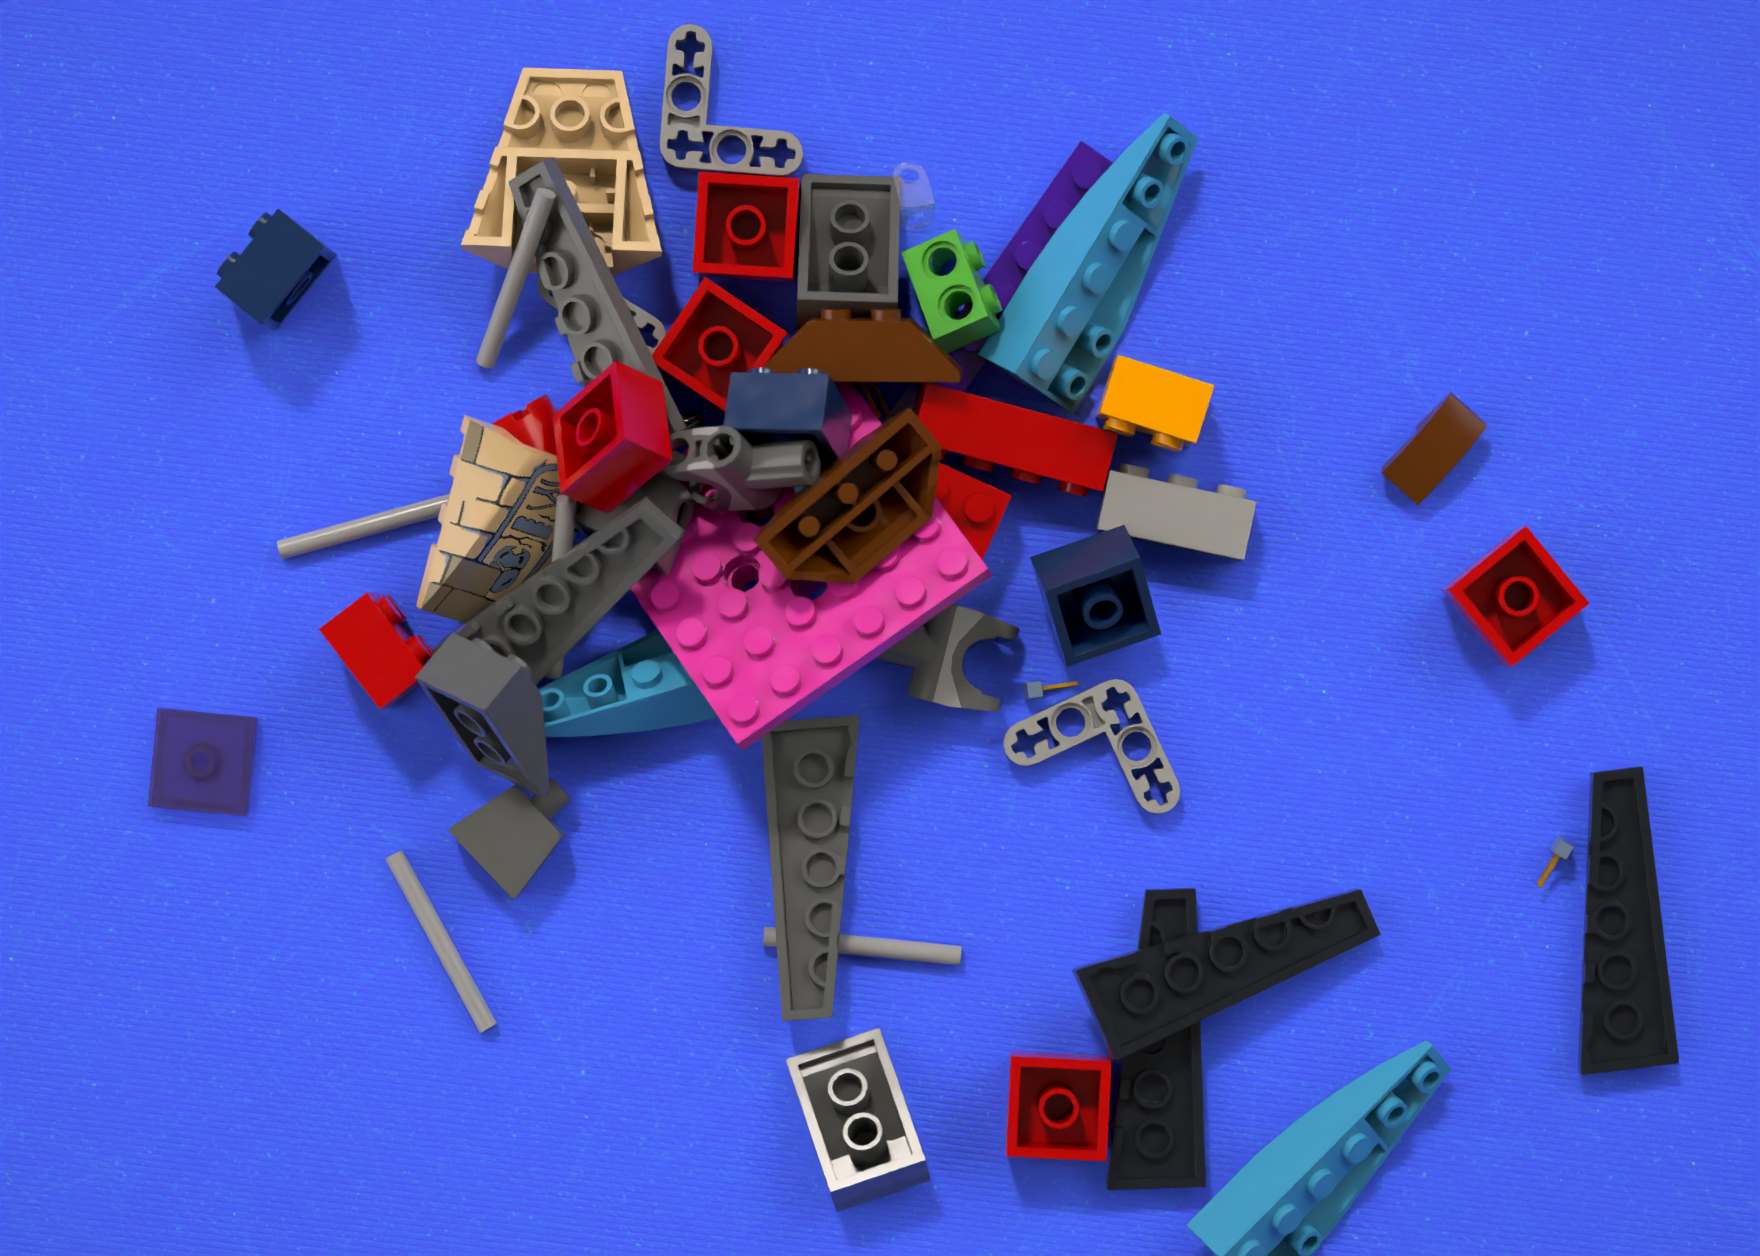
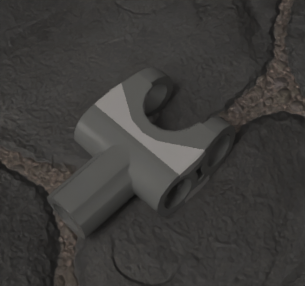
(742, 472)
(937, 655)

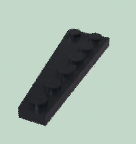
(1624, 960)
(1187, 979)
(1160, 1086)

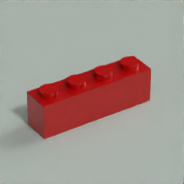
(1016, 438)

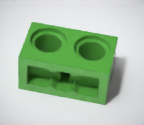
(945, 294)

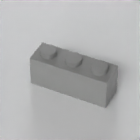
(1177, 512)

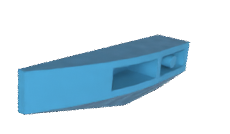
(1092, 271)
(625, 693)
(1319, 1164)

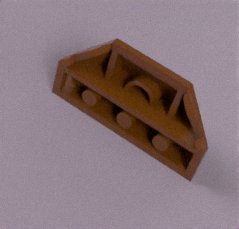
(866, 349)
(857, 506)

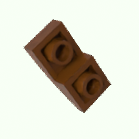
(1434, 448)

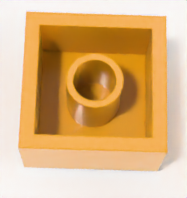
(1154, 403)

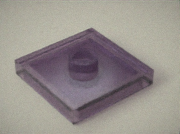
(203, 761)

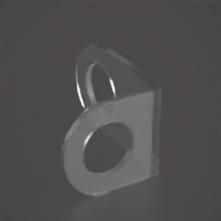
(914, 197)

